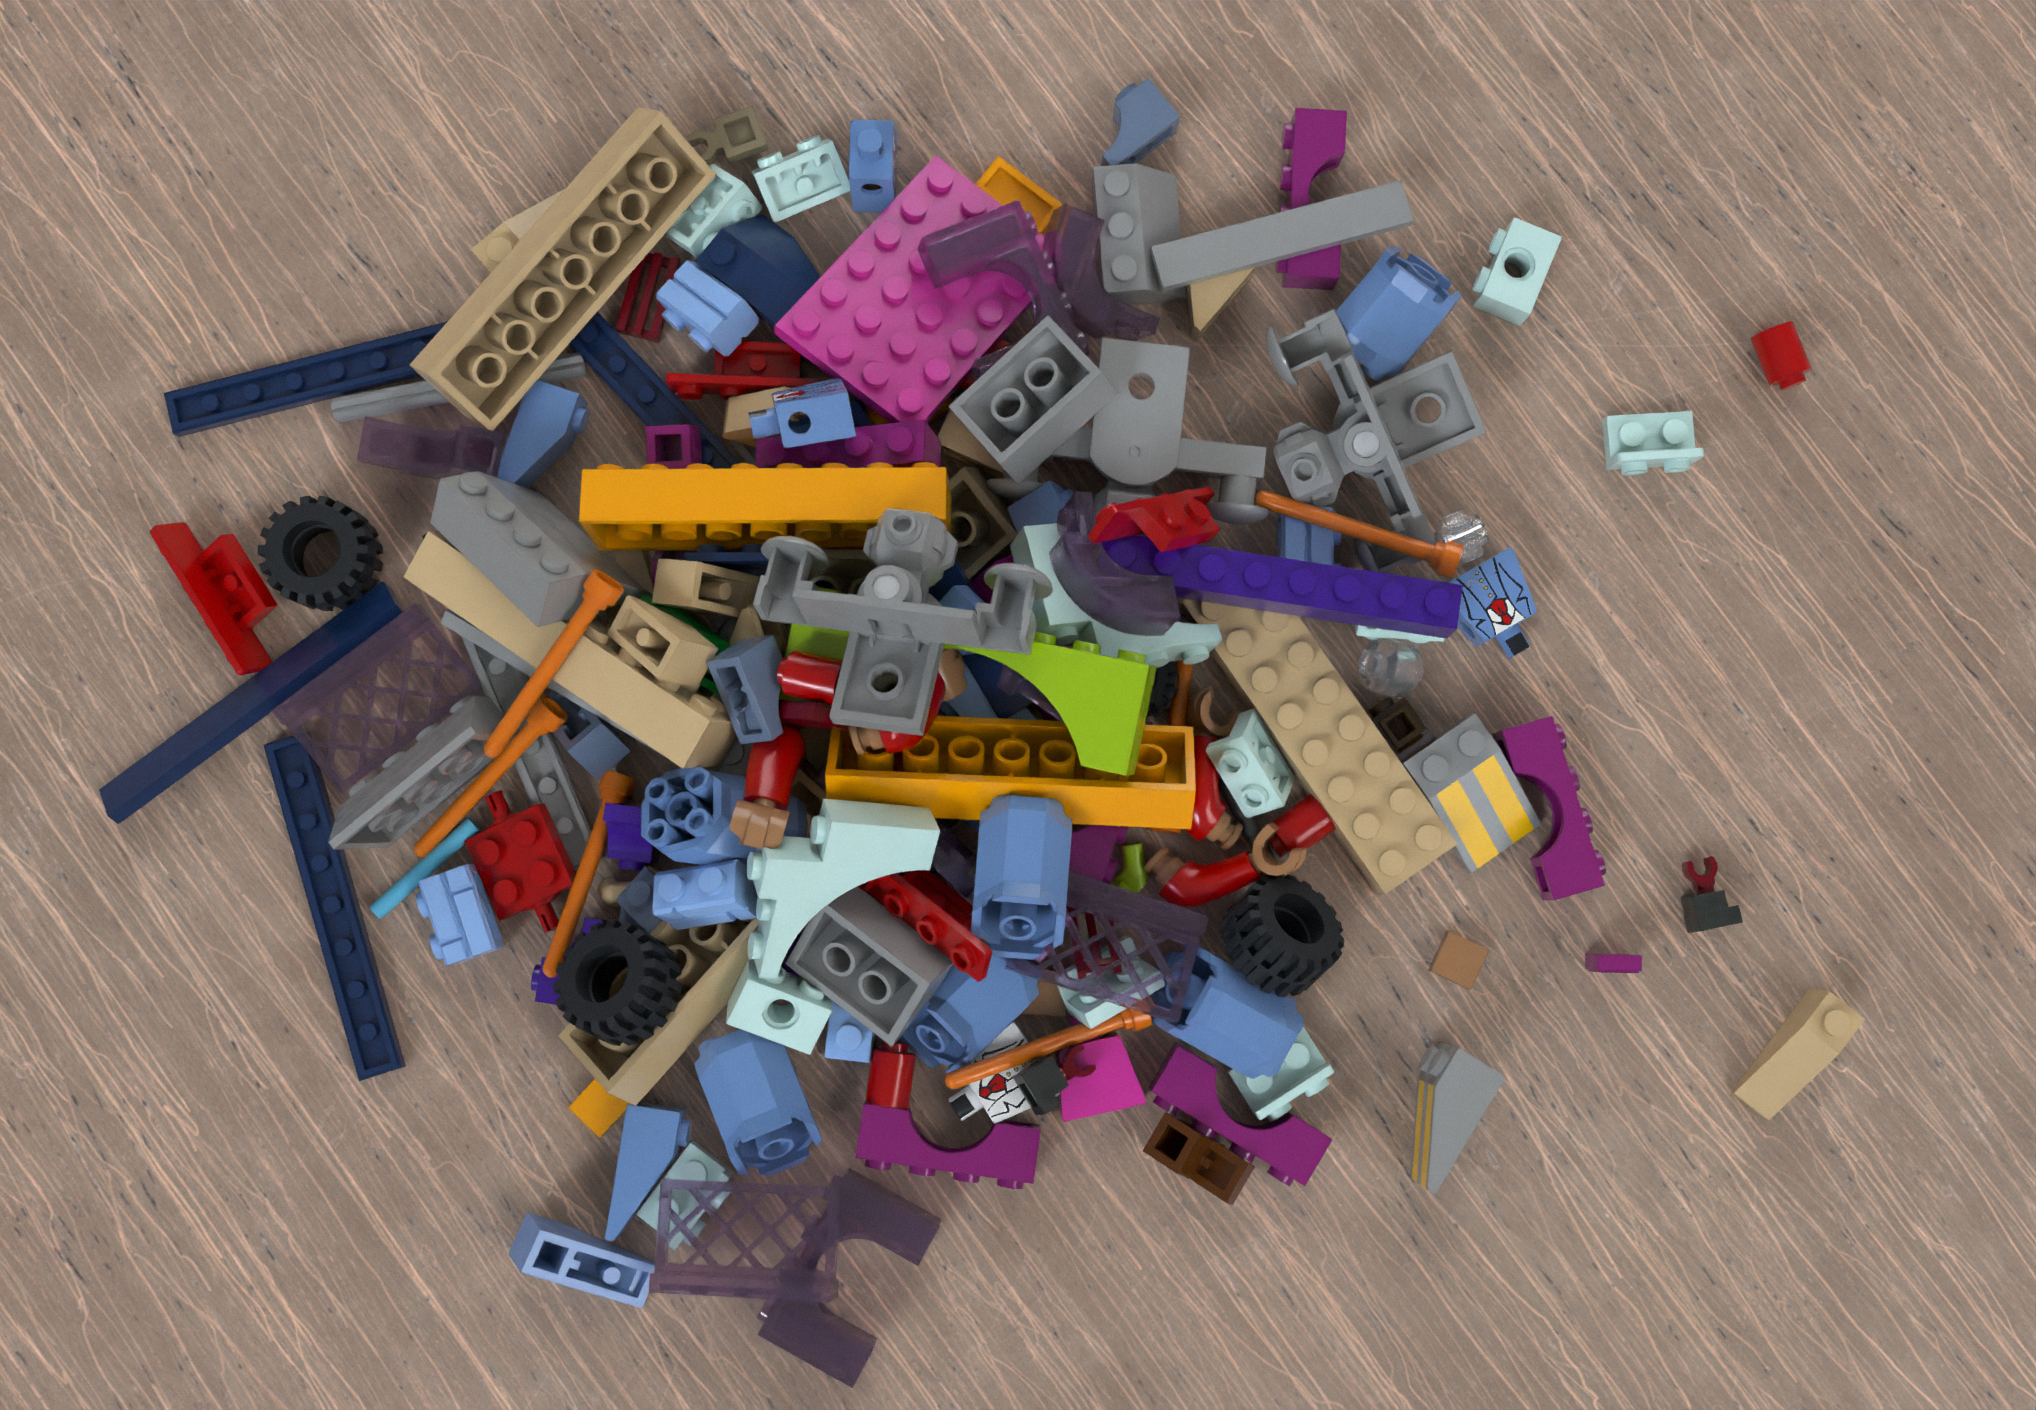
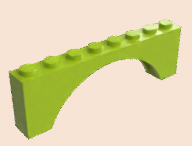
(1095, 694)

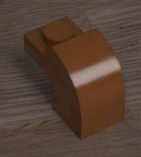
(1198, 1158)

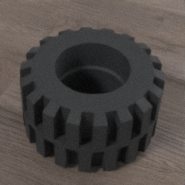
(290, 537)
(1282, 935)
(594, 966)

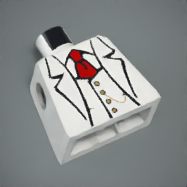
(998, 1092)

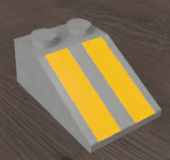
(1473, 791)
(1449, 1105)

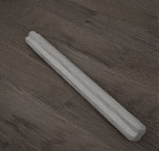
(423, 394)

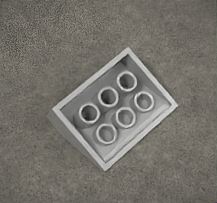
(522, 545)
(418, 779)

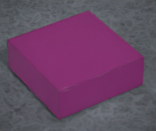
(1613, 963)

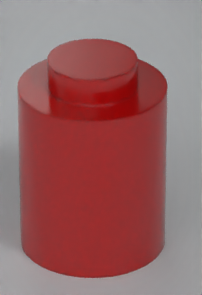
(1781, 355)
(809, 676)
(1301, 826)
(890, 1076)

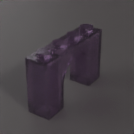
(1002, 243)
(810, 1327)

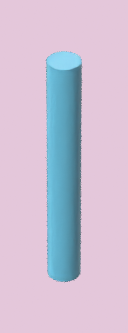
(424, 868)

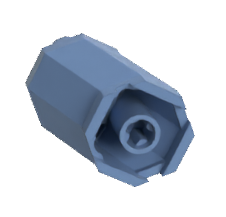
(1395, 312)
(691, 814)
(1022, 875)
(968, 1014)
(1231, 1016)
(756, 1102)

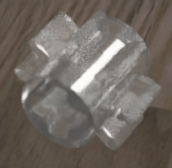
(1466, 531)

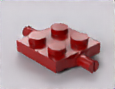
(521, 861)

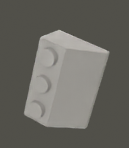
(1138, 214)
(1033, 399)
(869, 963)

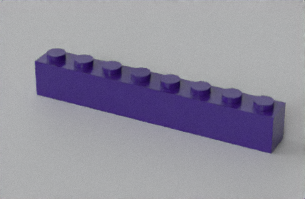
(1297, 586)

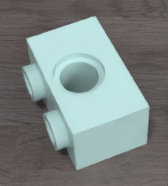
(1532, 253)
(792, 1024)

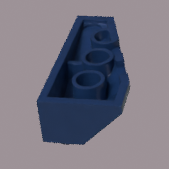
(760, 266)

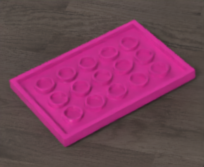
(884, 322)

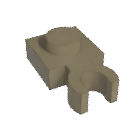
(736, 136)

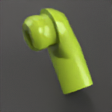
(1133, 875)

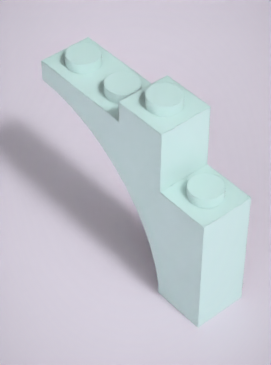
(1063, 618)
(845, 849)

